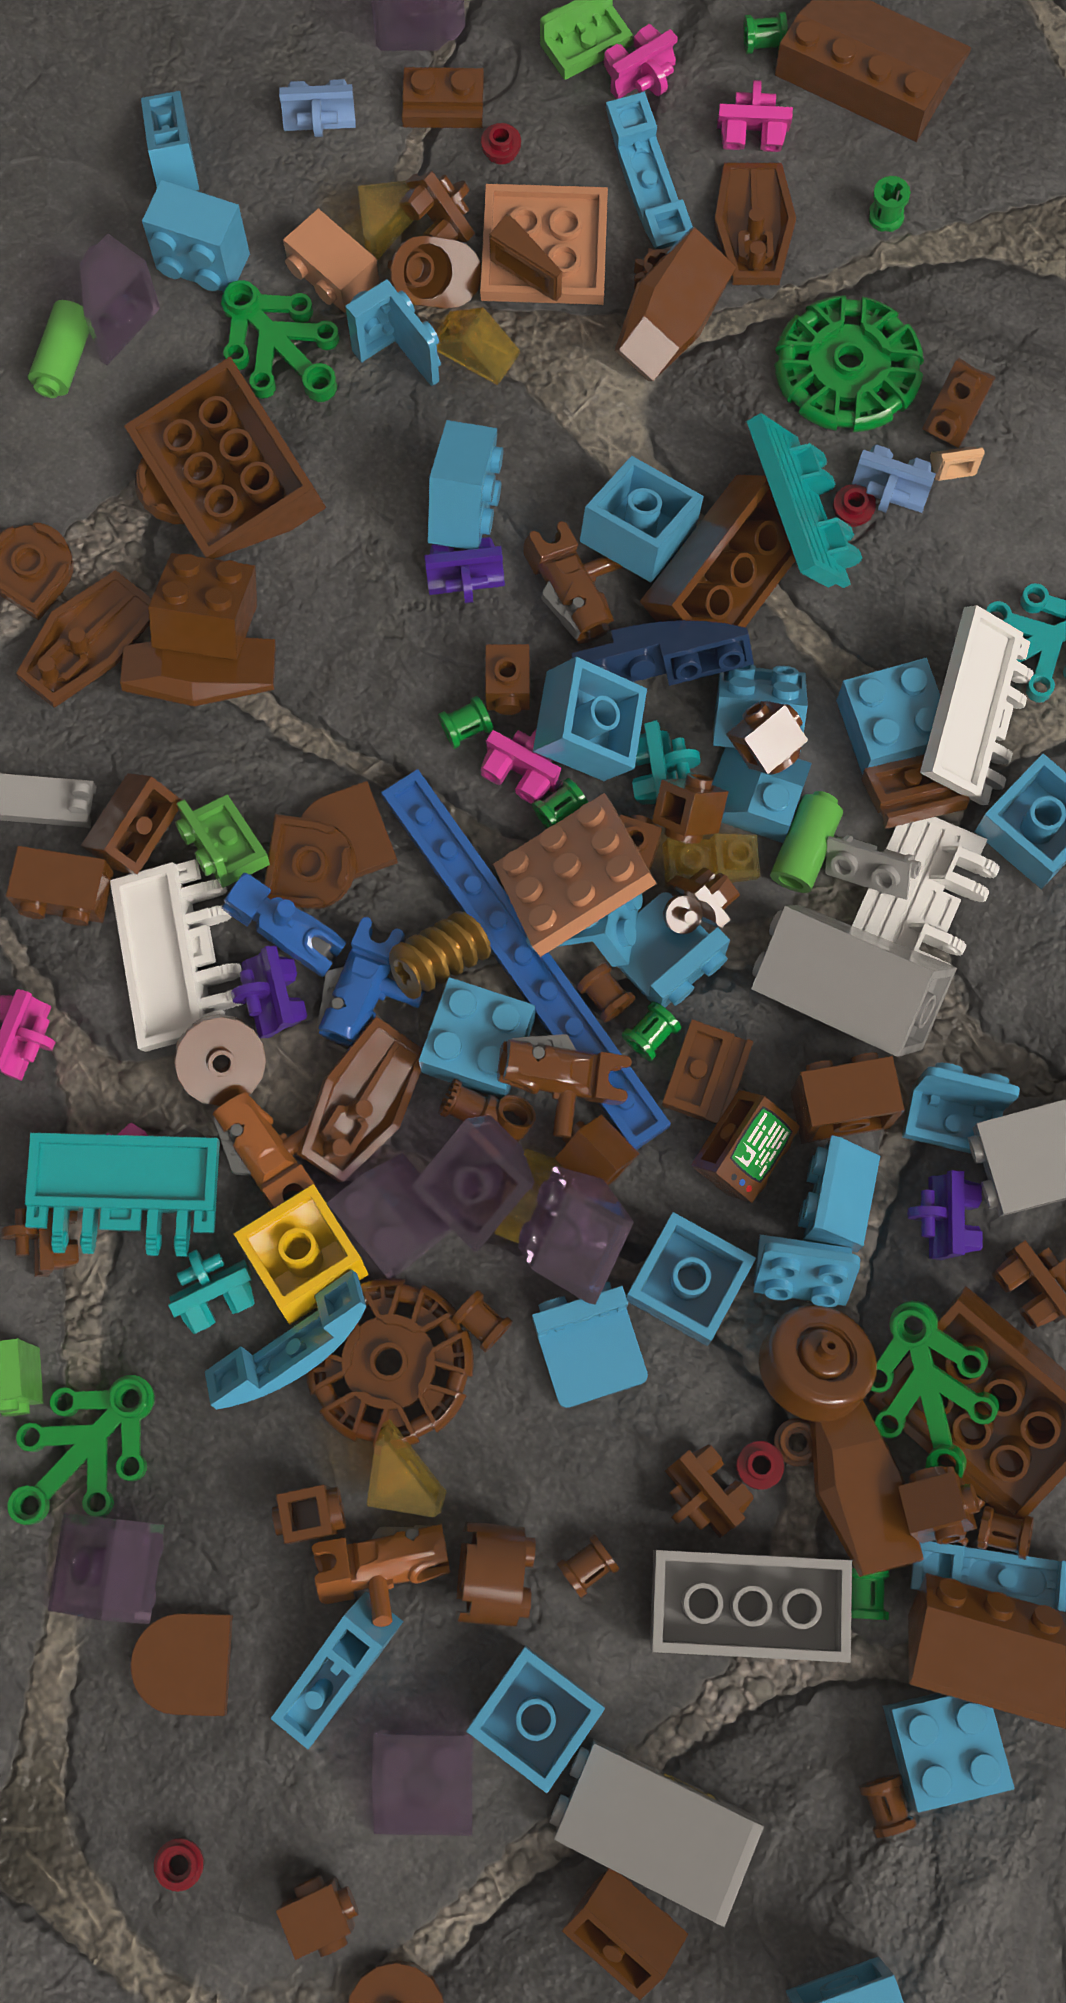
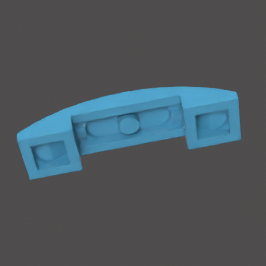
(646, 171)
(247, 1376)
(1029, 1580)

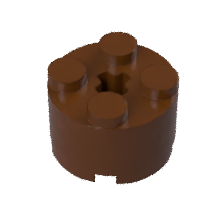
(493, 1574)

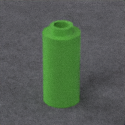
(59, 350)
(807, 842)

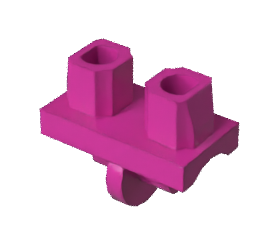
(645, 66)
(757, 113)
(518, 755)
(22, 1032)

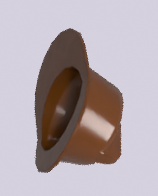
(436, 271)

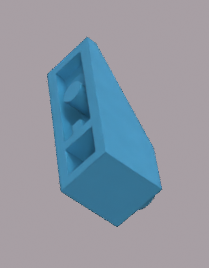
(169, 140)
(334, 1673)

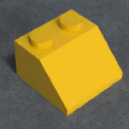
(299, 1252)

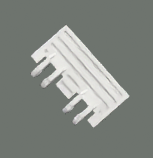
(977, 705)
(928, 909)
(165, 946)

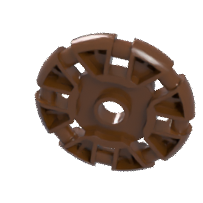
(417, 1369)

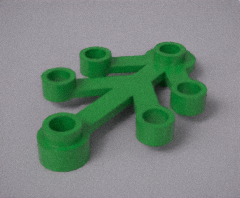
(277, 336)
(930, 1381)
(88, 1444)

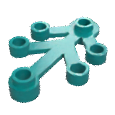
(1042, 636)

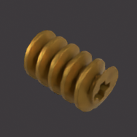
(438, 953)

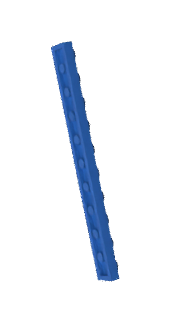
(535, 977)

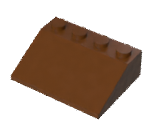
(871, 62)
(224, 463)
(1024, 1448)

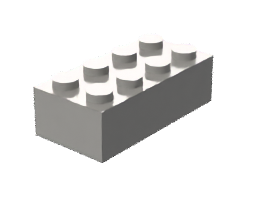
(751, 1606)

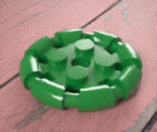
(844, 384)

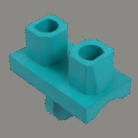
(656, 749)
(192, 1300)

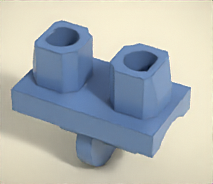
(317, 106)
(894, 480)

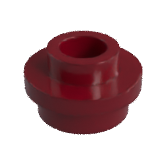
(501, 152)
(854, 515)
(746, 1471)
(163, 1868)

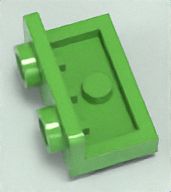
(581, 33)
(222, 840)

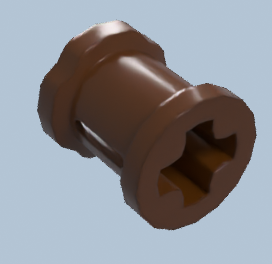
(605, 992)
(481, 1320)
(1005, 1532)
(588, 1566)
(887, 1824)

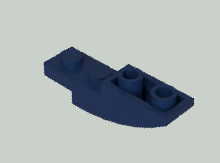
(673, 648)

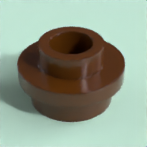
(781, 1442)

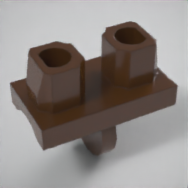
(442, 204)
(958, 403)
(701, 899)
(44, 1259)
(1025, 1266)
(701, 1495)

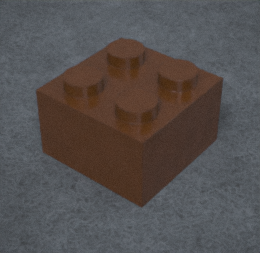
(203, 606)
(846, 1097)

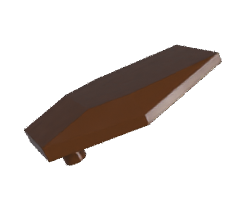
(755, 221)
(673, 304)
(85, 638)
(195, 677)
(361, 1100)
(860, 1492)

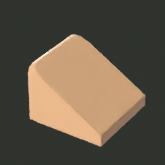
(956, 462)

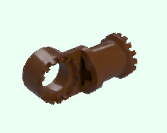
(469, 1104)

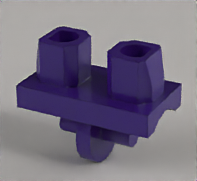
(464, 570)
(265, 992)
(944, 1215)

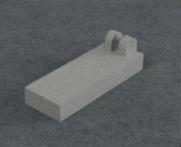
(46, 800)

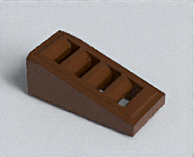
(523, 257)

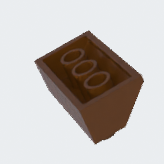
(727, 560)
(988, 1649)

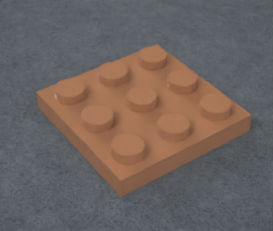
(566, 226)
(573, 874)

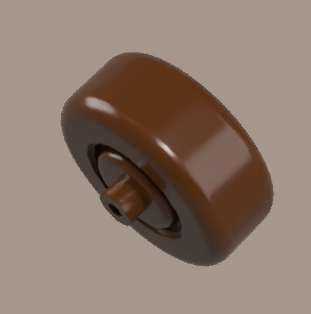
(817, 1363)

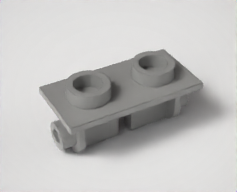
(867, 867)

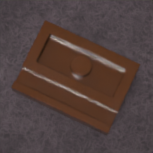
(443, 97)
(907, 795)
(706, 1072)

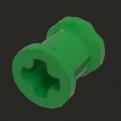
(764, 32)
(885, 198)
(465, 722)
(567, 793)
(651, 1031)
(868, 1596)

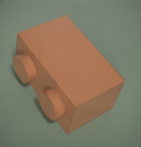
(330, 260)

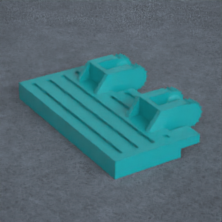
(796, 483)
(121, 1179)

